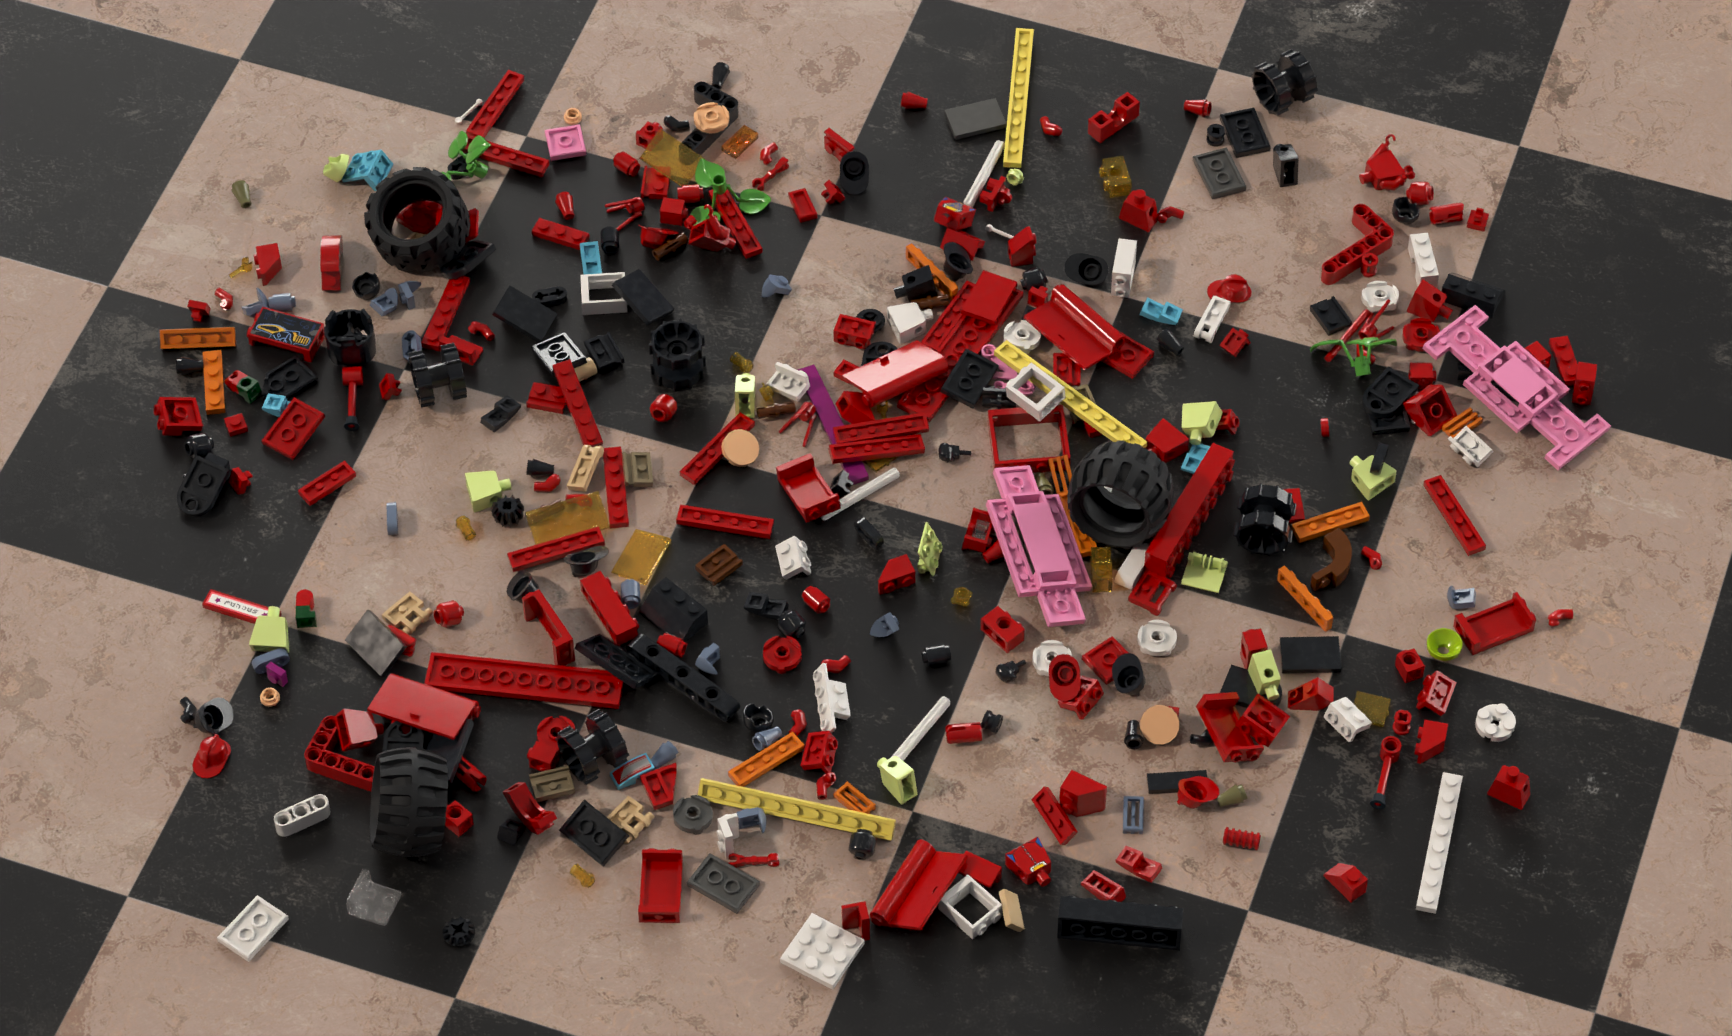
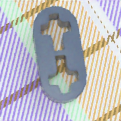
(415, 345)
(392, 518)
(279, 657)

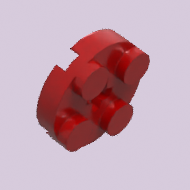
(1412, 330)
(785, 663)
(551, 725)

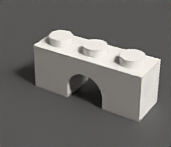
(1422, 254)

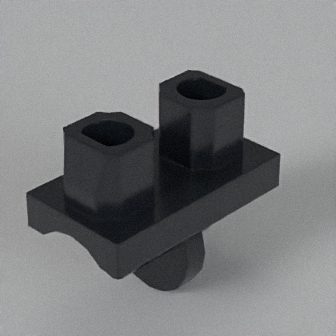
(996, 398)

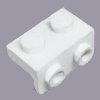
(789, 382)
(1471, 446)
(793, 557)
(1346, 718)
(727, 831)

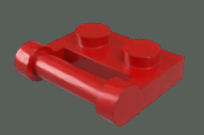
(1146, 589)

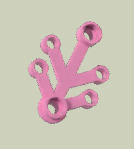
(1007, 372)

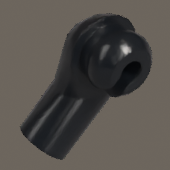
(675, 125)
(189, 710)
(1203, 739)

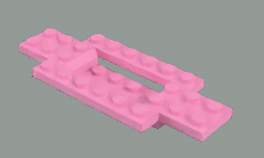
(1049, 543)

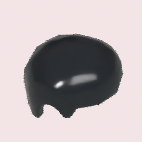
(1404, 211)
(366, 286)
(757, 718)

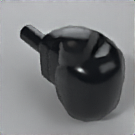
(950, 452)
(1008, 670)

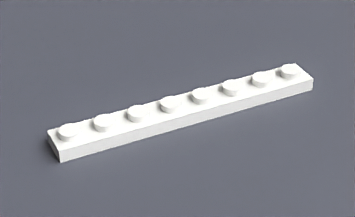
(1439, 843)

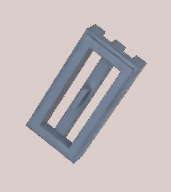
(1133, 828)

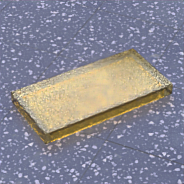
(567, 518)

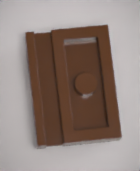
(718, 564)

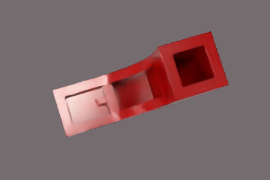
(330, 261)
(528, 809)

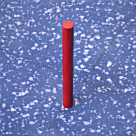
(1347, 335)

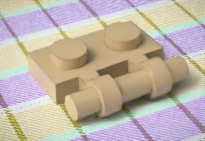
(405, 609)
(626, 813)

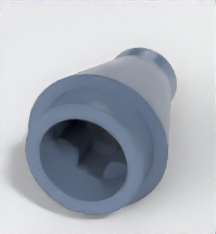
(766, 738)
(664, 754)

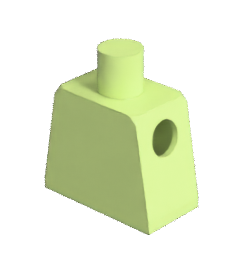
(745, 388)
(1200, 420)
(1369, 483)
(485, 488)
(270, 632)
(1265, 674)
(898, 778)

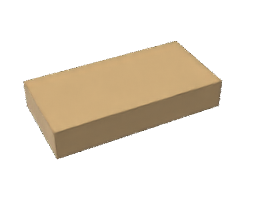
(1011, 910)

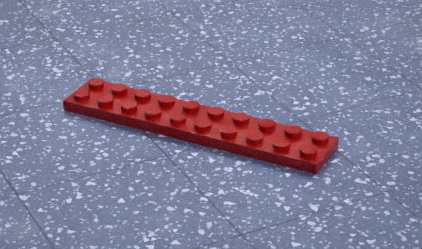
(967, 334)
(524, 680)

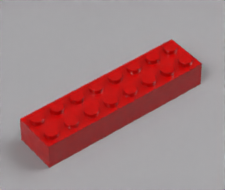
(1190, 511)

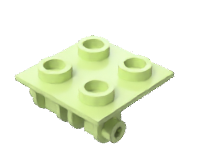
(929, 551)
(1204, 572)

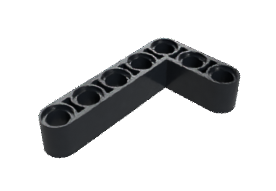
(706, 93)

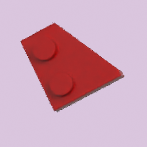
(660, 785)

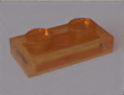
(739, 141)

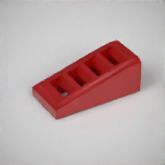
(1116, 891)

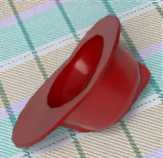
(654, 237)
(1232, 288)
(1064, 677)
(211, 757)
(1196, 791)

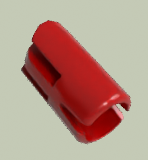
(1446, 213)
(408, 640)
(963, 732)
(471, 775)

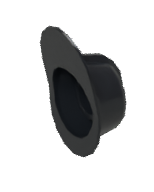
(854, 172)
(957, 261)
(1086, 268)
(585, 561)
(521, 585)
(1128, 674)
(214, 716)

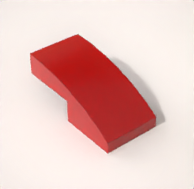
(1137, 864)

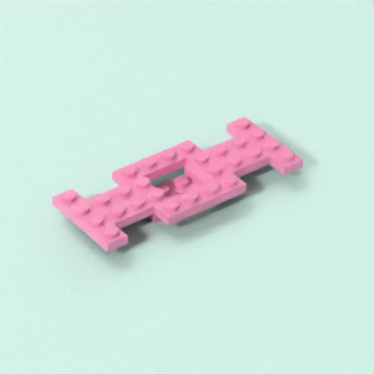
(1522, 378)

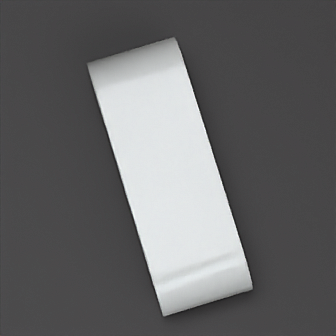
(1132, 568)
(308, 808)

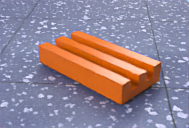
(1457, 423)
(1068, 470)
(848, 804)

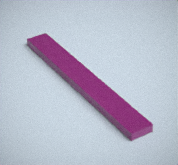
(830, 418)

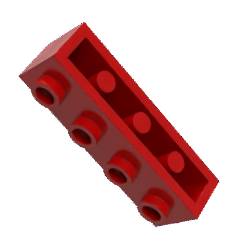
(609, 608)

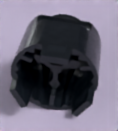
(344, 338)

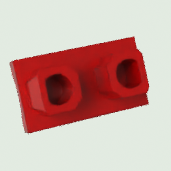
(999, 193)

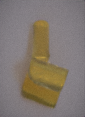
(246, 266)
(883, 409)

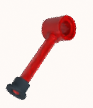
(352, 377)
(1388, 757)

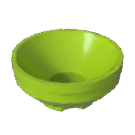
(1444, 638)

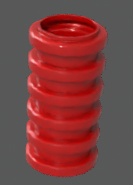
(1241, 838)

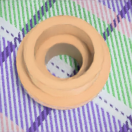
(572, 116)
(267, 693)

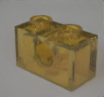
(1115, 176)
(1101, 569)

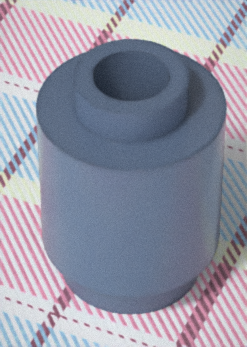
(282, 302)
(630, 593)

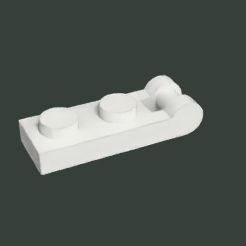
(1212, 318)

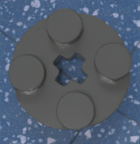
(689, 805)

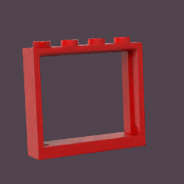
(1019, 416)

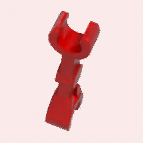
(782, 165)
(772, 860)

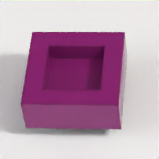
(276, 674)

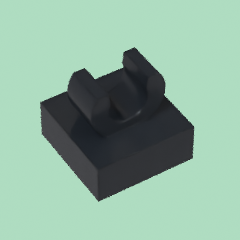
(839, 483)

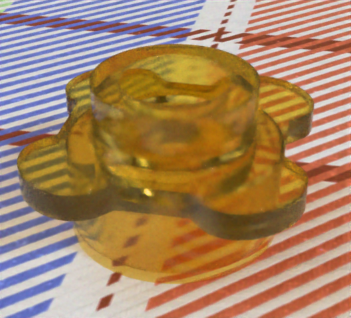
(767, 393)
(961, 592)

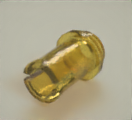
(744, 364)
(463, 524)
(586, 879)

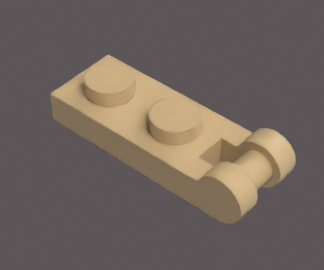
(585, 467)

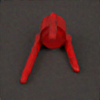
(633, 206)
(1370, 330)
(805, 413)

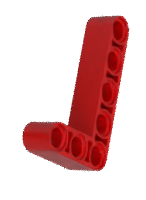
(1376, 241)
(325, 757)

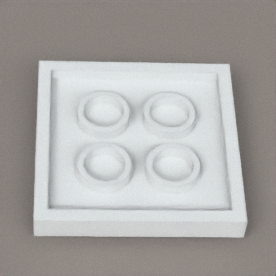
(822, 951)

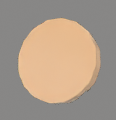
(711, 118)
(740, 448)
(1159, 724)

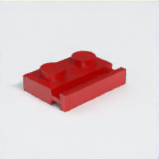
(836, 145)
(654, 184)
(1066, 369)
(546, 398)

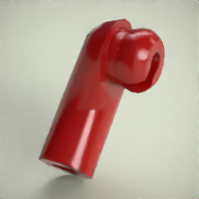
(1169, 211)
(836, 666)

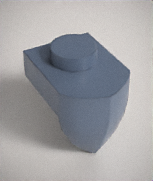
(775, 284)
(406, 293)
(386, 302)
(254, 308)
(1461, 598)
(884, 626)
(707, 658)
(752, 817)

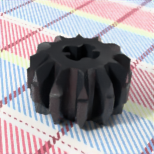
(507, 510)

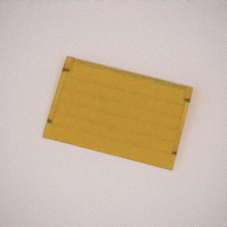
(671, 158)
(641, 556)

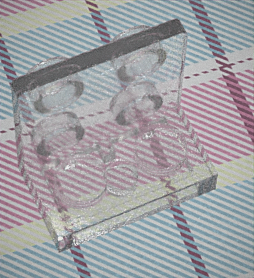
(372, 900)

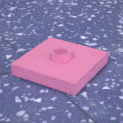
(565, 142)

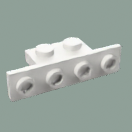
(831, 699)

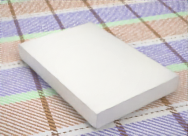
(252, 928)

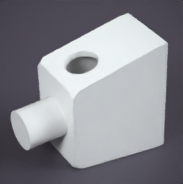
(908, 321)

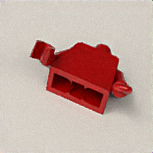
(1384, 169)
(709, 233)

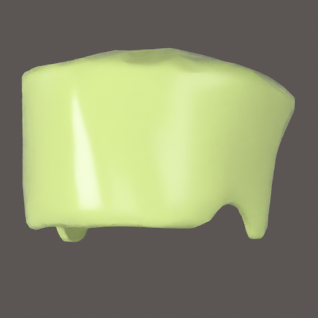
(336, 167)

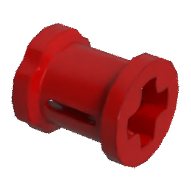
(1372, 266)
(1402, 722)

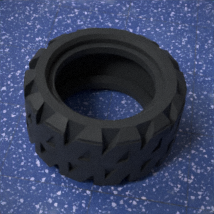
(407, 188)

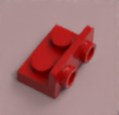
(853, 331)
(1436, 692)
(1086, 699)
(819, 751)

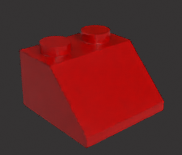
(1430, 409)
(1082, 795)

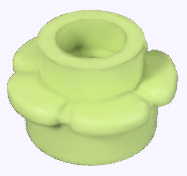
(1015, 176)

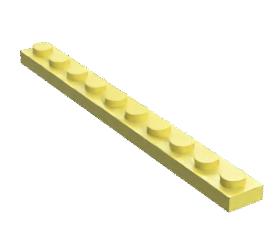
(1018, 98)
(1074, 400)
(796, 808)

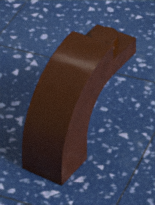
(1340, 551)

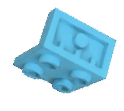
(370, 166)

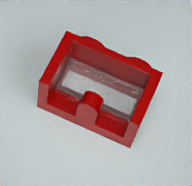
(978, 531)

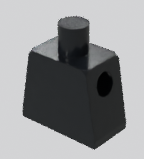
(1286, 157)
(917, 285)

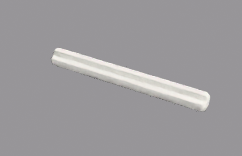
(984, 173)
(864, 491)
(922, 728)

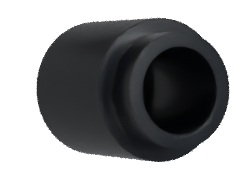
(609, 240)
(936, 655)

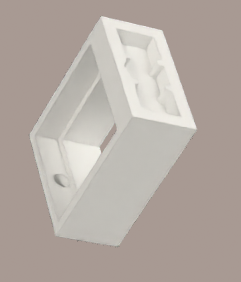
(1123, 268)
(601, 281)
(1044, 406)
(957, 893)

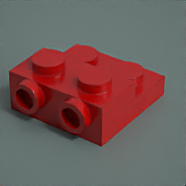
(419, 216)
(177, 415)
(1262, 720)

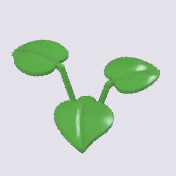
(475, 149)
(712, 174)
(1361, 363)

